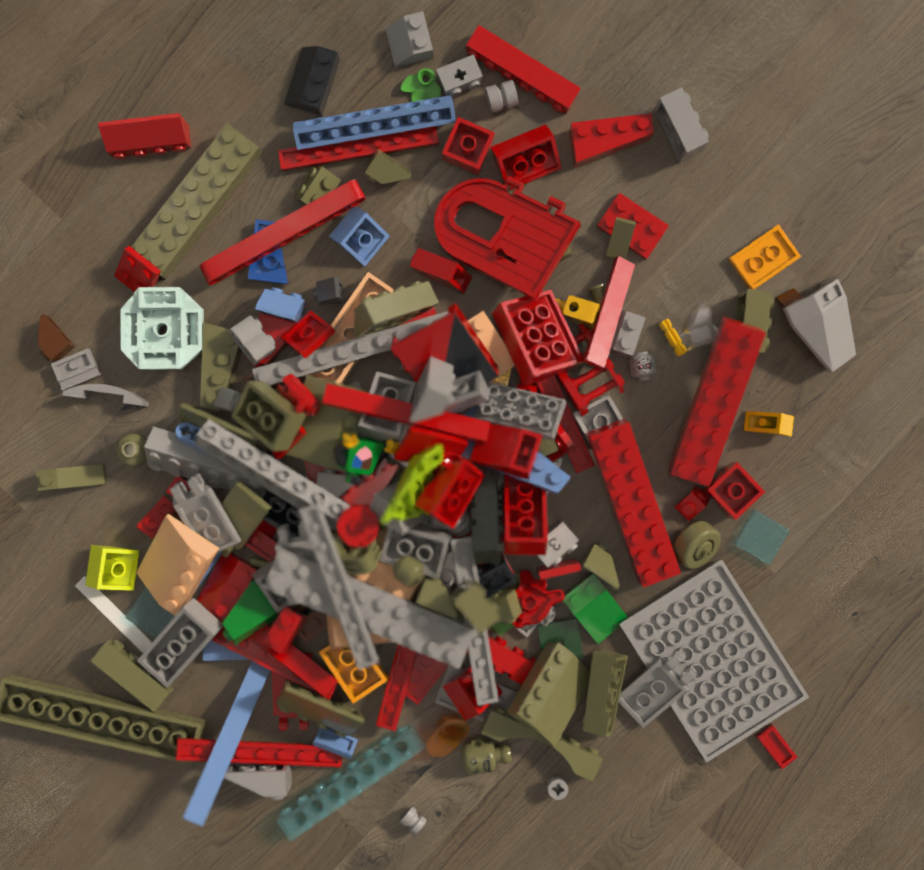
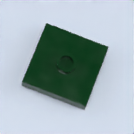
(564, 632)

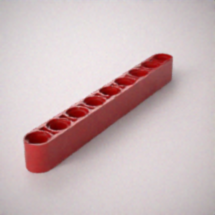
(282, 232)

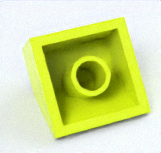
(112, 568)

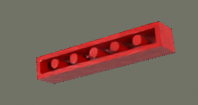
(522, 69)

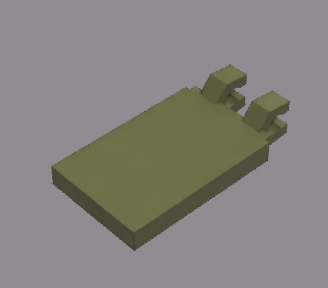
(245, 512)

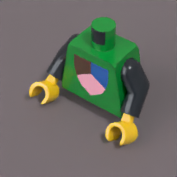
(361, 455)

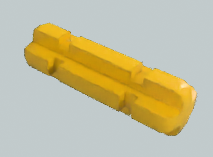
(673, 337)

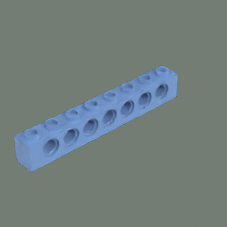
(374, 122)

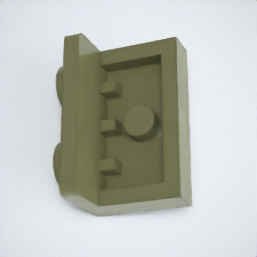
(318, 183)

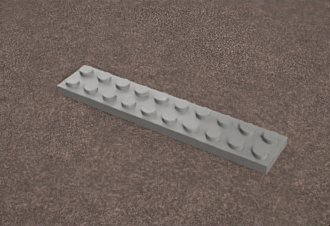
(382, 611)

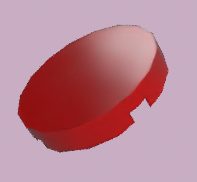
(357, 526)

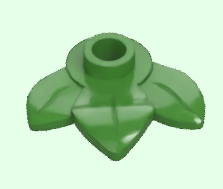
(420, 89)

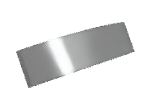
(83, 392)

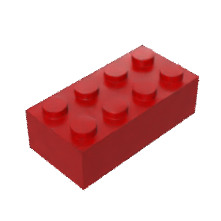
(524, 518)

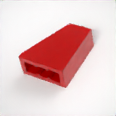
(441, 270)
(275, 328)

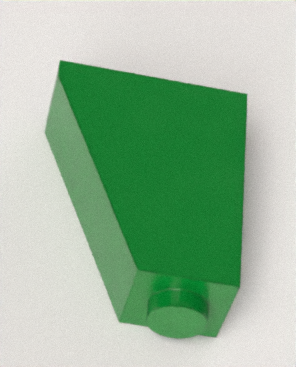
(248, 615)

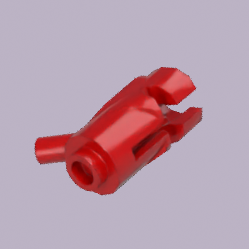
(299, 396)

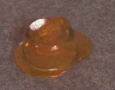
(447, 735)

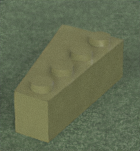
(219, 363)

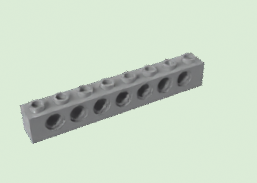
(267, 471)

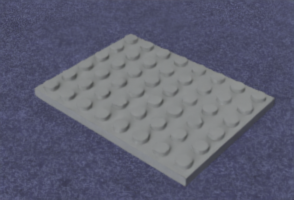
(739, 669)

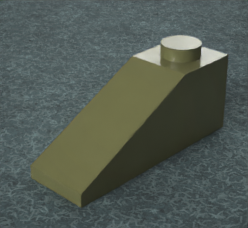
(70, 477)

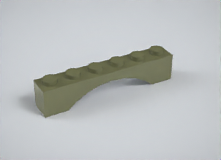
(502, 726)

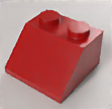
(462, 694)

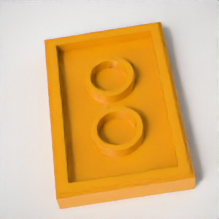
(764, 257)

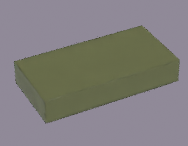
(620, 238)

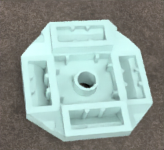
(141, 324)

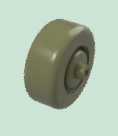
(697, 544)

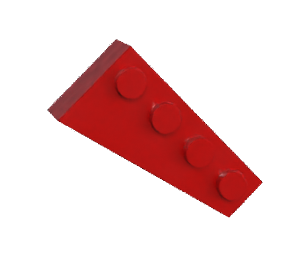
(607, 136)
(509, 659)

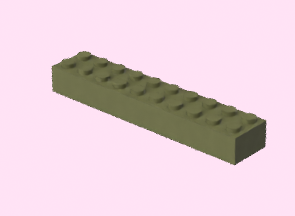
(95, 717)

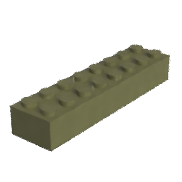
(197, 200)

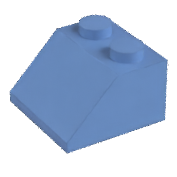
(359, 235)
(280, 305)

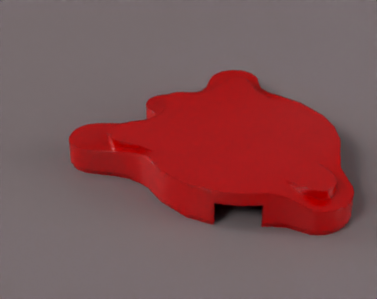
(534, 600)

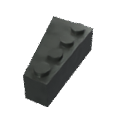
(486, 520)

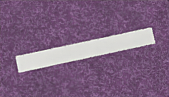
(114, 615)

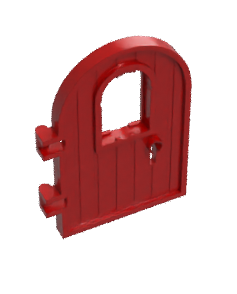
(525, 234)

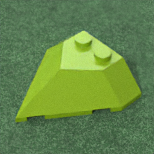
(412, 483)

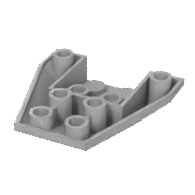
(824, 324)

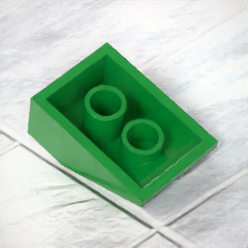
(594, 607)

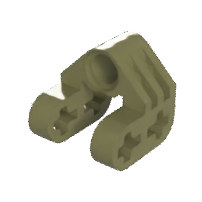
(361, 559)

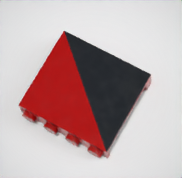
(450, 341)

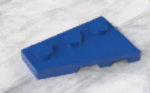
(271, 267)

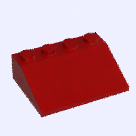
(537, 337)

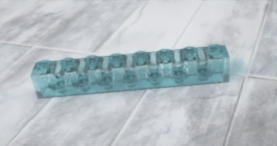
(294, 827)

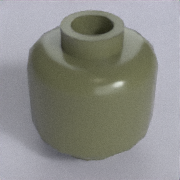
(408, 571)

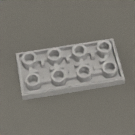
(522, 410)

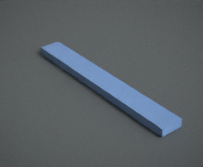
(226, 744)

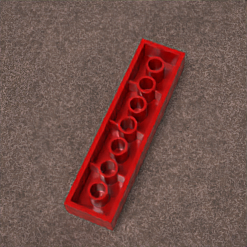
(716, 401)
(633, 502)

